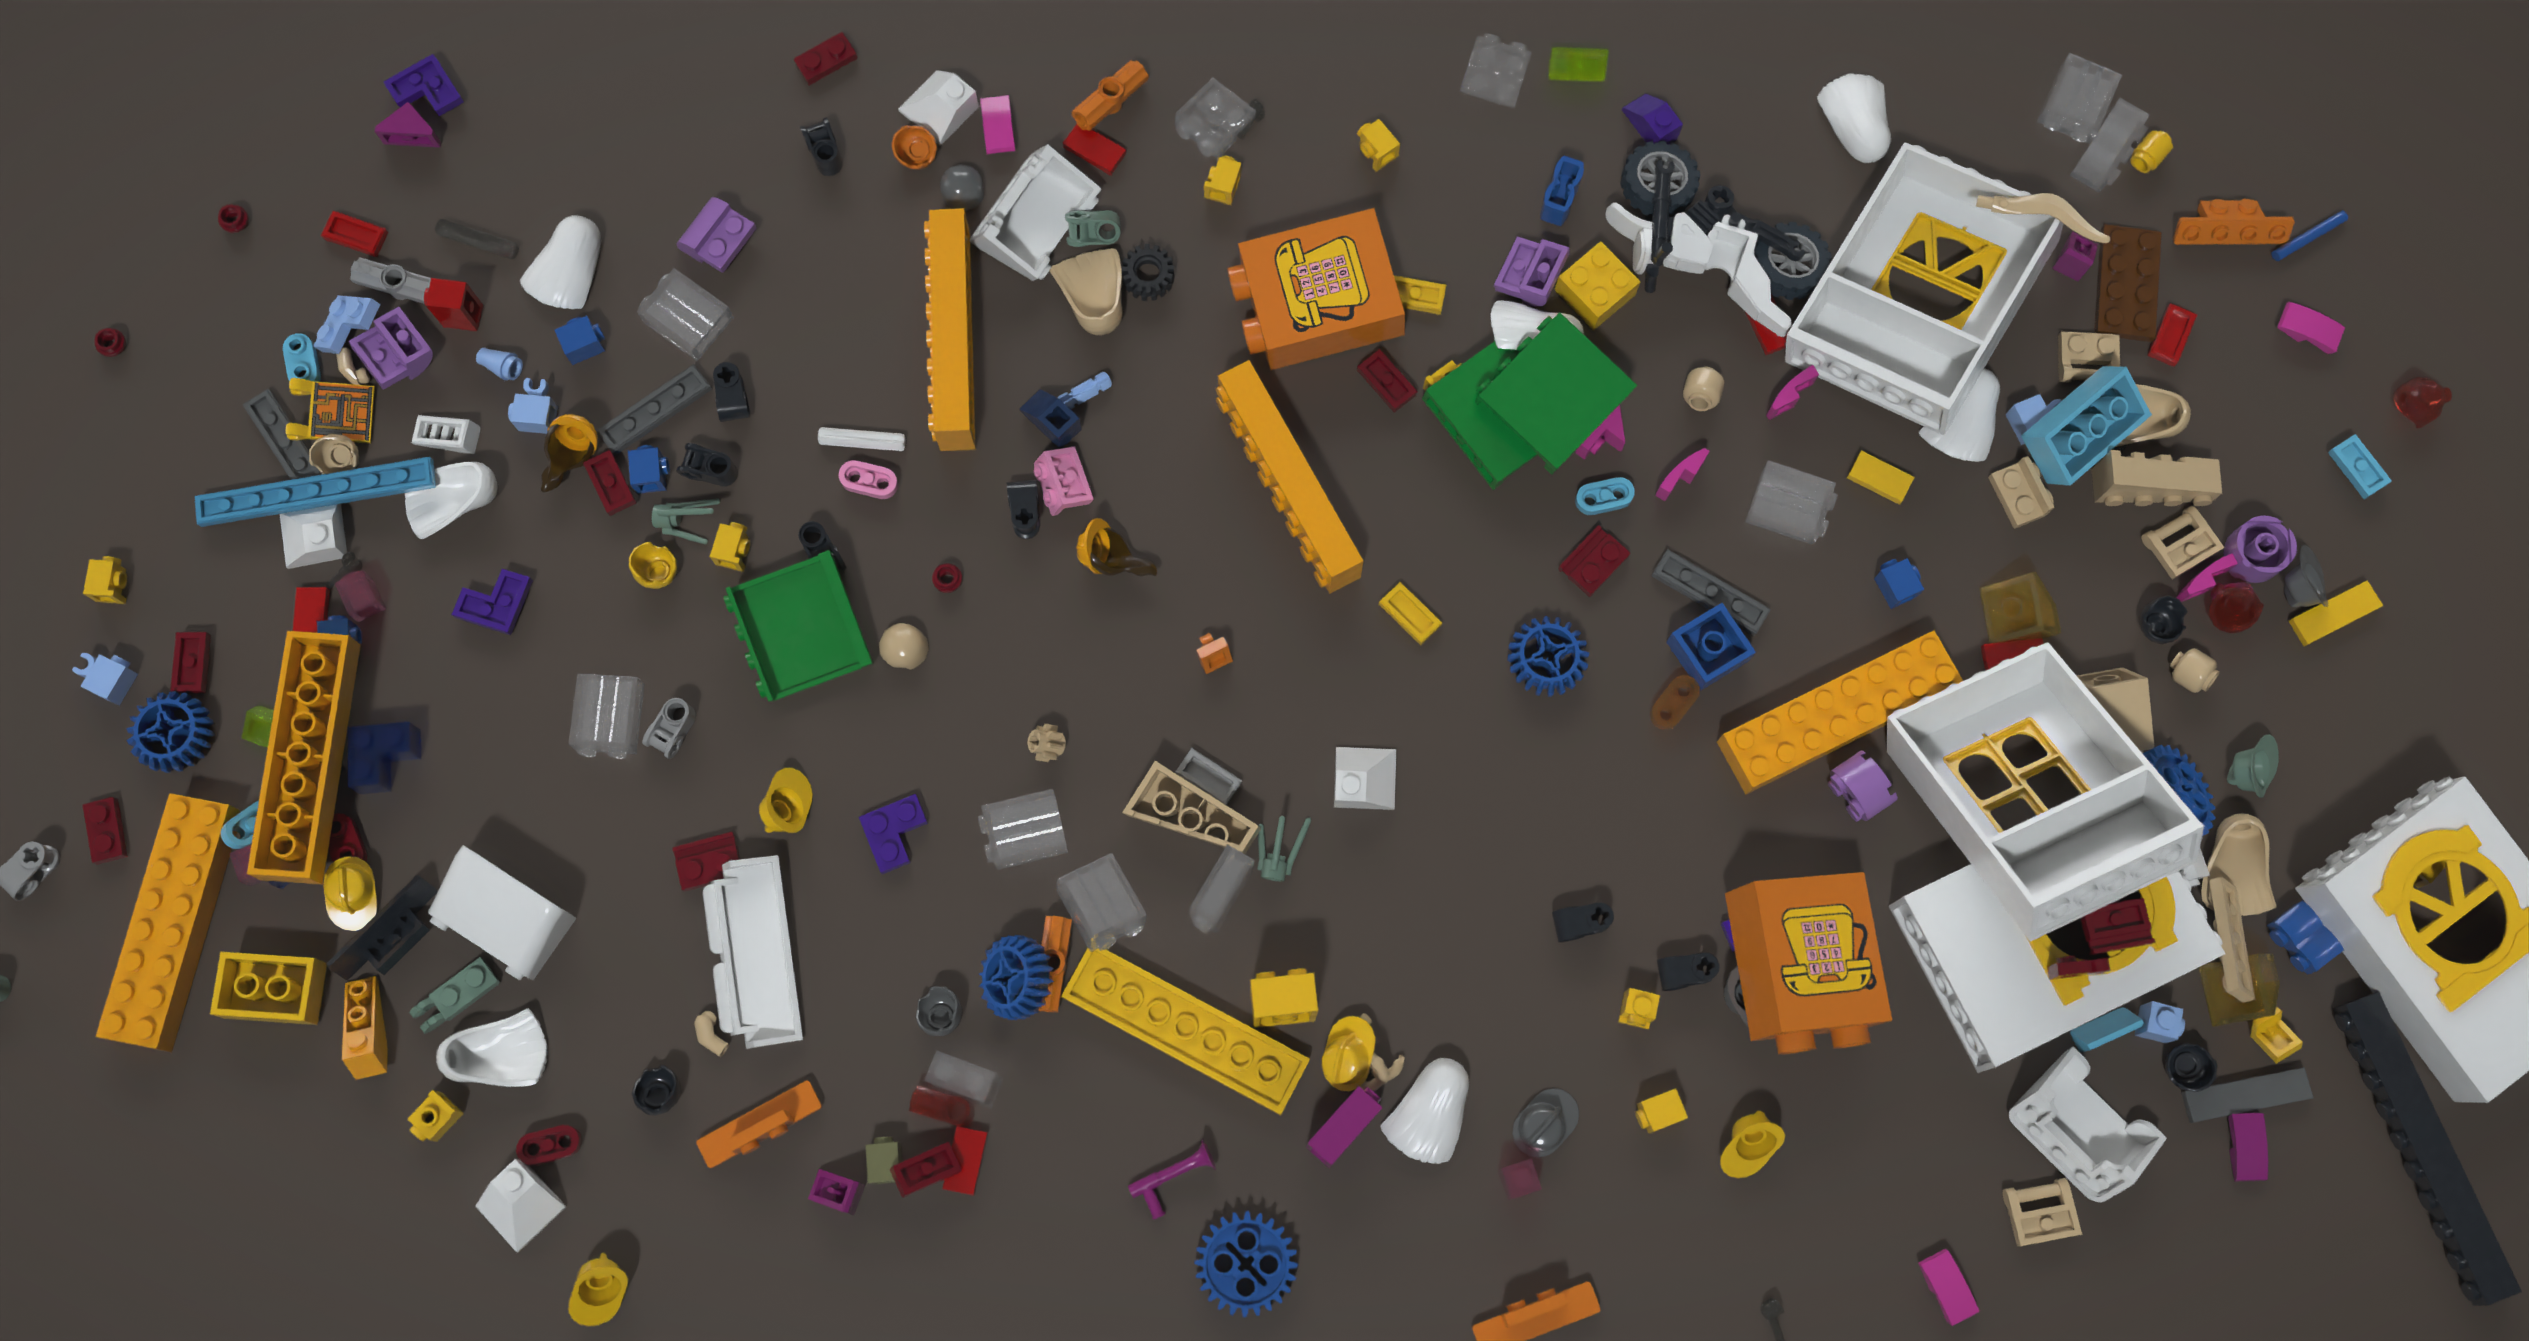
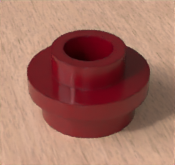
(227, 213)
(106, 335)
(947, 569)

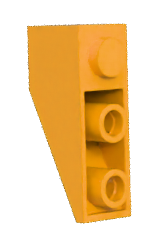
(364, 1029)

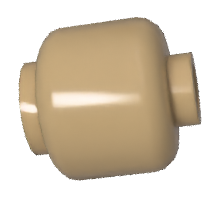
(1703, 388)
(2194, 670)

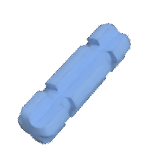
(1086, 390)

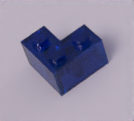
(374, 748)

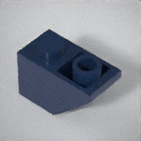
(1052, 418)

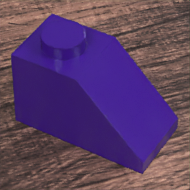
(1653, 119)

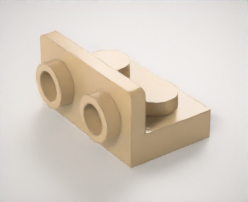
(2022, 492)

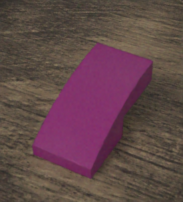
(2249, 1148)

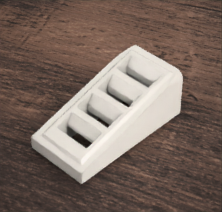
(464, 437)

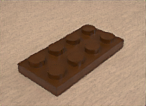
(2128, 283)

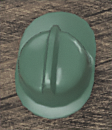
(2255, 767)

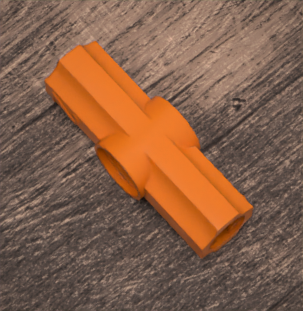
(1100, 105)
(1056, 944)

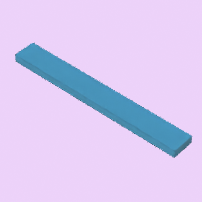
(315, 491)

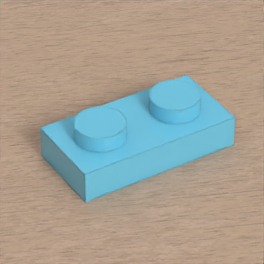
(2359, 466)

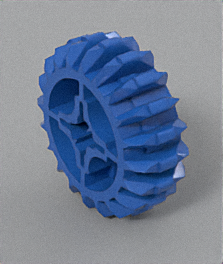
(1569, 646)
(155, 725)
(1015, 977)

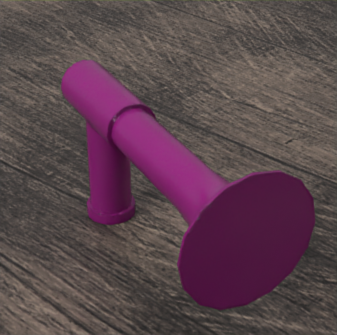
(1147, 1184)

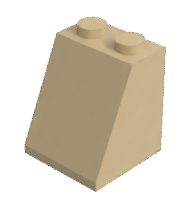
(2126, 700)

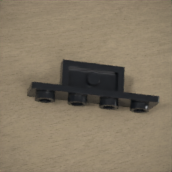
(388, 933)

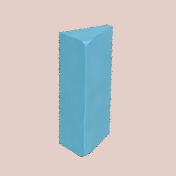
(2105, 1029)

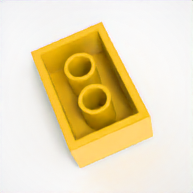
(268, 988)
(1283, 998)

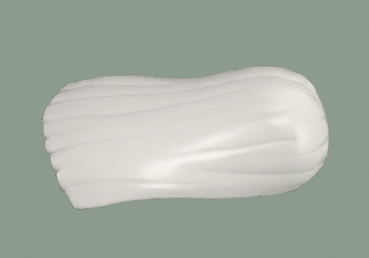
(1858, 115)
(565, 265)
(1515, 322)
(1974, 424)
(457, 491)
(496, 1053)
(1431, 1113)

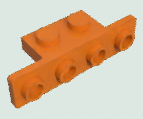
(2232, 224)
(759, 1124)
(1539, 1317)

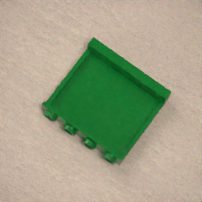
(1555, 390)
(1474, 427)
(798, 627)

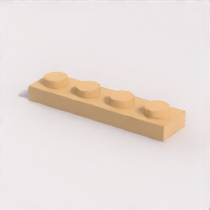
(2230, 929)

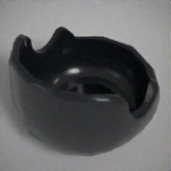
(2163, 619)
(2191, 1067)
(656, 1091)

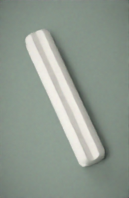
(861, 439)

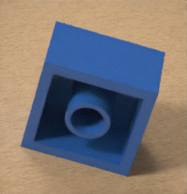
(1711, 646)

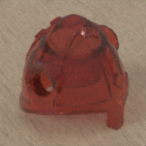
(2424, 400)
(2234, 607)

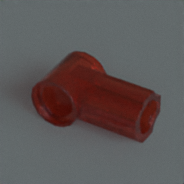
(939, 1106)

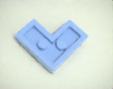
(344, 314)

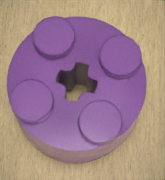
(2261, 549)
(1862, 786)

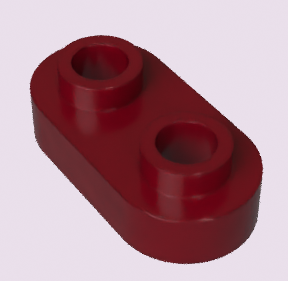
(346, 839)
(550, 1145)

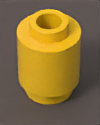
(2151, 151)

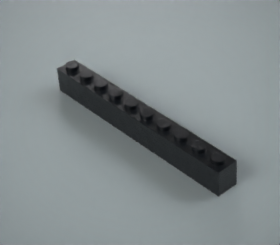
(2426, 1151)

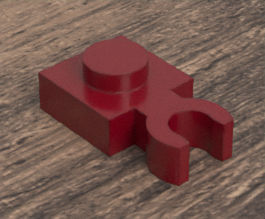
(2069, 967)

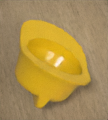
(786, 802)
(350, 893)
(1348, 1053)
(1751, 1145)
(597, 1292)

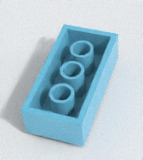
(2086, 425)

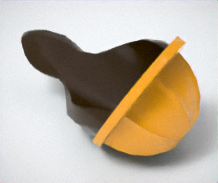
(567, 445)
(1108, 553)

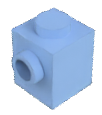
(2161, 1022)

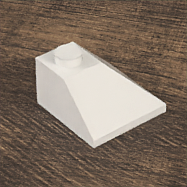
(941, 105)
(313, 536)
(1365, 778)
(519, 1204)

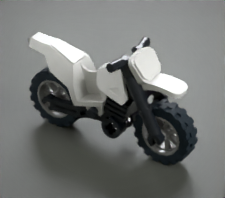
(1713, 236)

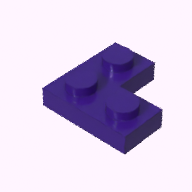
(424, 79)
(498, 610)
(885, 827)

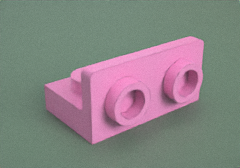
(1062, 479)

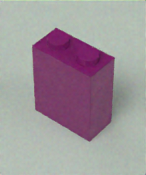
(1345, 1126)

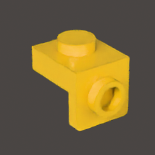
(2275, 1037)

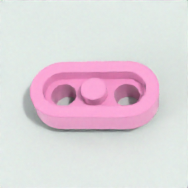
(869, 480)

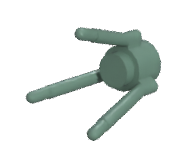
(669, 516)
(1275, 867)

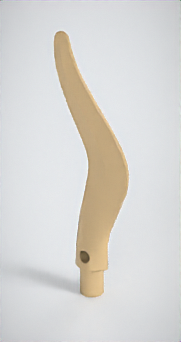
(2043, 204)

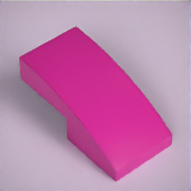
(997, 124)
(2309, 325)
(1789, 394)
(1685, 470)
(2204, 580)
(1949, 1287)

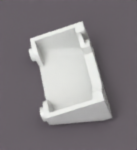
(1032, 211)
(499, 914)
(2083, 1132)

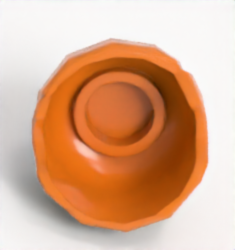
(914, 147)

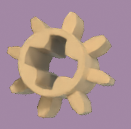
(1046, 742)

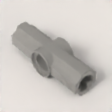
(382, 277)

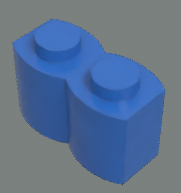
(1562, 190)
(2305, 938)

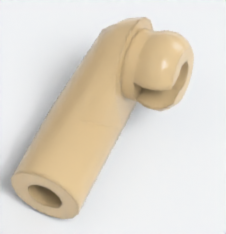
(346, 367)
(706, 1036)

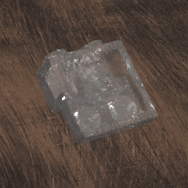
(1496, 70)
(1213, 118)

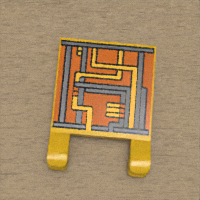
(334, 410)

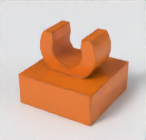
(1213, 653)

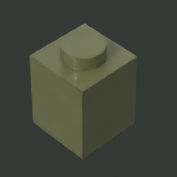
(881, 1158)

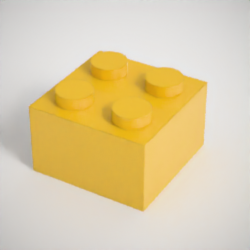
(1597, 285)

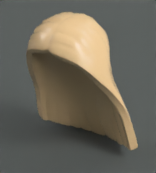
(1093, 289)
(2168, 417)
(2242, 860)

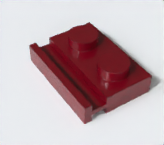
(1594, 561)
(703, 859)
(2118, 927)

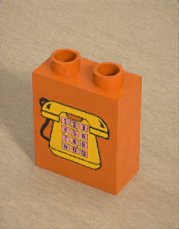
(1318, 290)
(1808, 960)

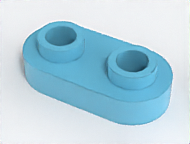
(302, 359)
(1603, 496)
(243, 824)

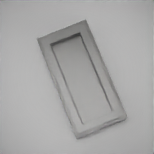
(1208, 776)

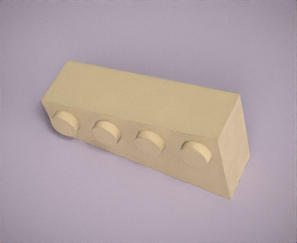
(2155, 480)
(1184, 808)

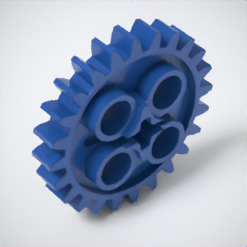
(2184, 781)
(1267, 1243)

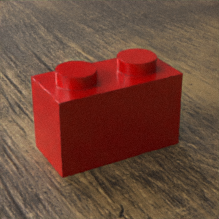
(453, 304)

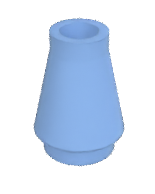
(501, 363)

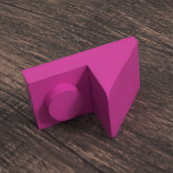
(1610, 431)

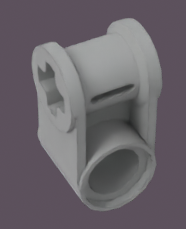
(668, 729)
(27, 869)

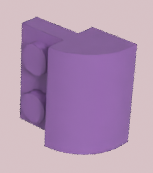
(716, 235)
(1532, 270)
(392, 349)

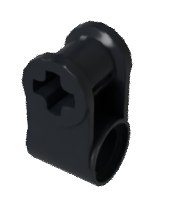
(822, 143)
(730, 396)
(702, 463)
(1024, 504)
(822, 545)
(1576, 921)
(1682, 972)

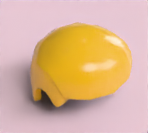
(652, 565)

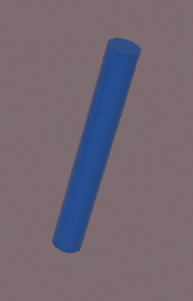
(2309, 235)

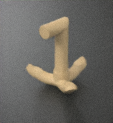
(1379, 1070)

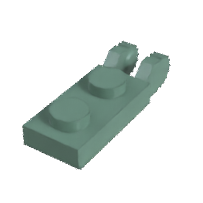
(457, 994)

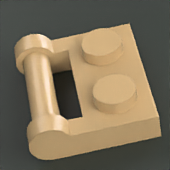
(2086, 349)
(2189, 549)
(2043, 1223)

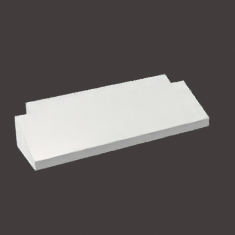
(756, 967)

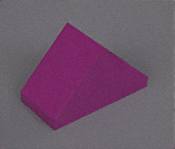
(406, 129)
(2076, 256)
(836, 1192)

